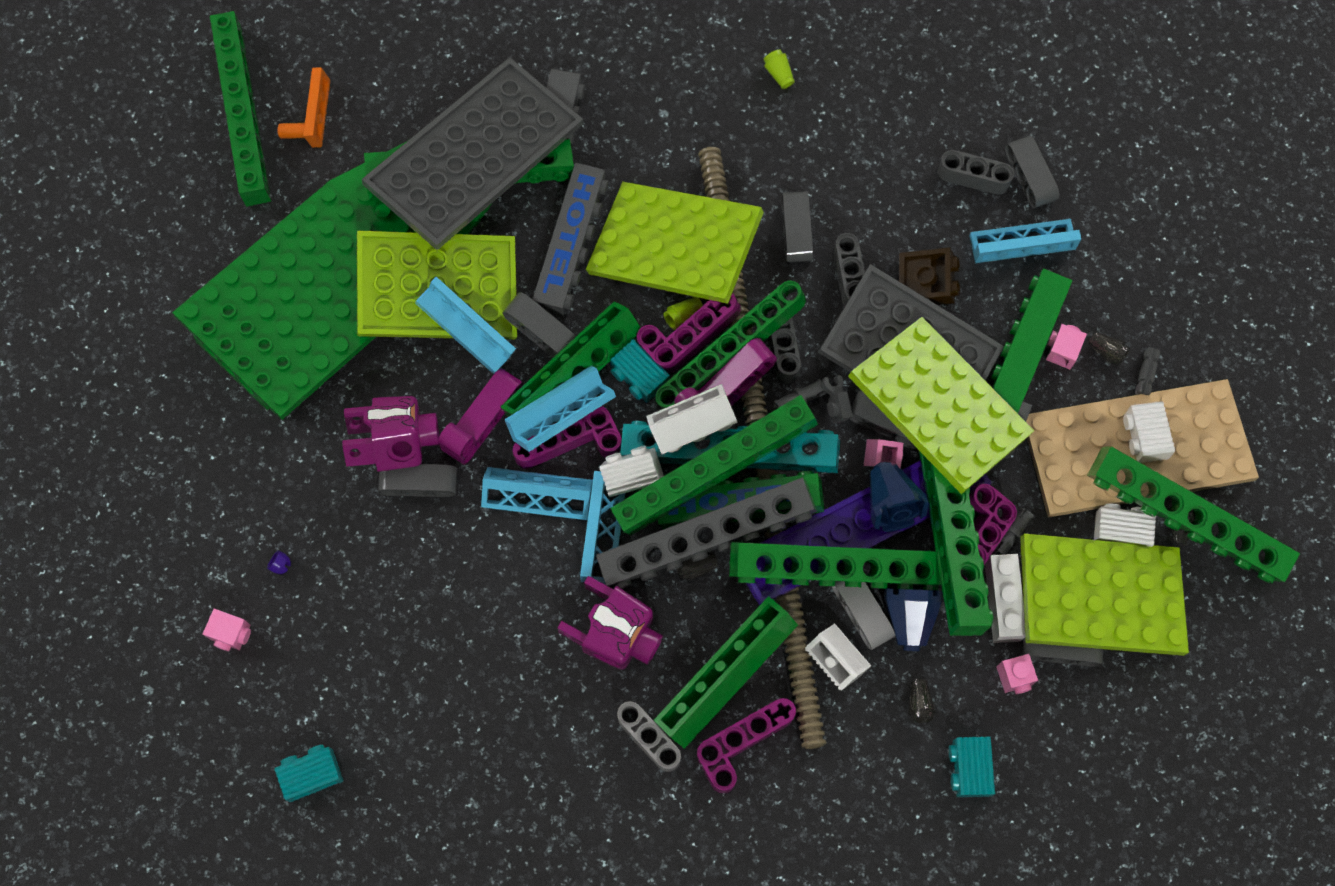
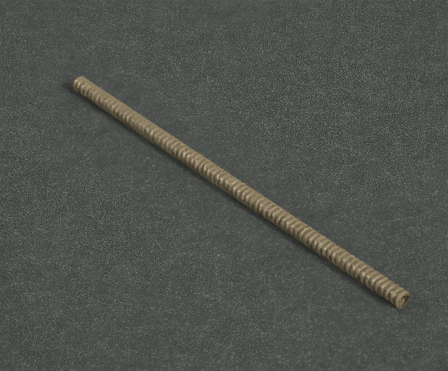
(754, 406)

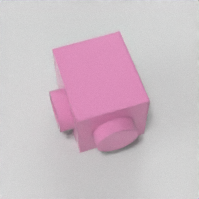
(1065, 345)
(883, 451)
(227, 630)
(1017, 674)

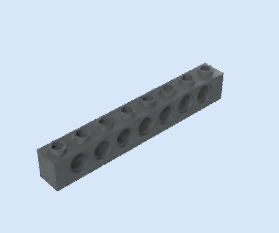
(613, 561)

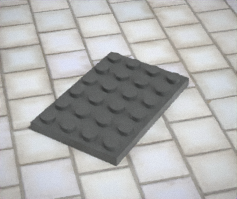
(885, 308)

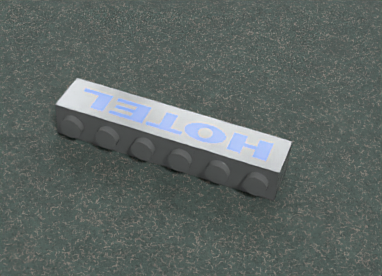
(570, 239)

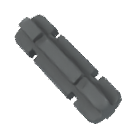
(1147, 371)

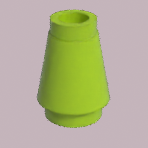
(779, 68)
(680, 312)

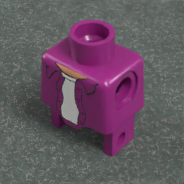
(396, 433)
(617, 628)

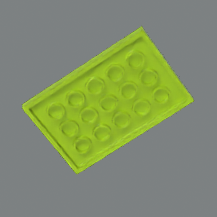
(675, 241)
(399, 269)
(941, 404)
(1103, 595)

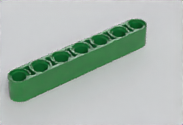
(736, 335)

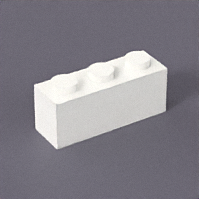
(691, 419)
(1005, 598)

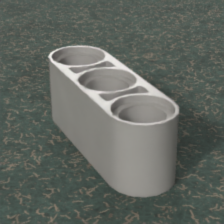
(864, 613)
(645, 723)

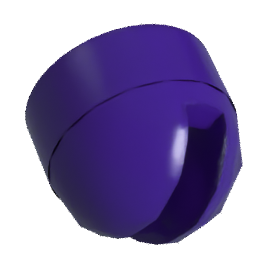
(277, 563)

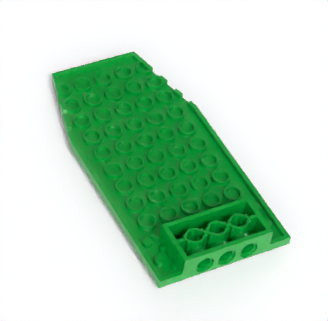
(289, 302)

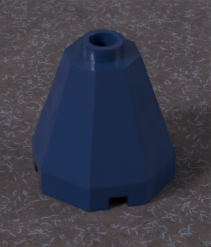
(894, 498)
(912, 615)

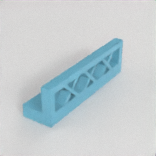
(1022, 245)
(465, 325)
(558, 407)
(538, 484)
(593, 524)

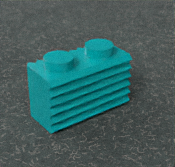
(638, 371)
(972, 767)
(309, 773)

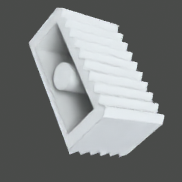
(1149, 432)
(630, 471)
(1124, 525)
(837, 657)

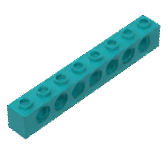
(824, 460)

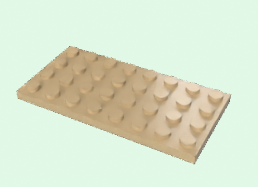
(1204, 431)

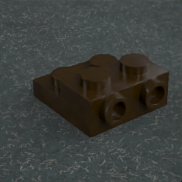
(931, 274)

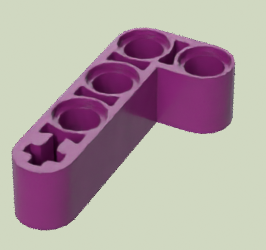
(691, 327)
(739, 373)
(471, 431)
(565, 442)
(989, 519)
(748, 738)

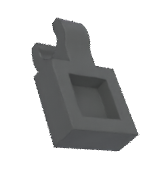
(838, 402)

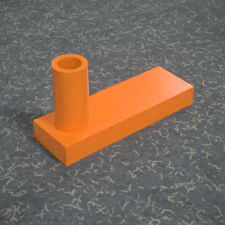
(314, 123)

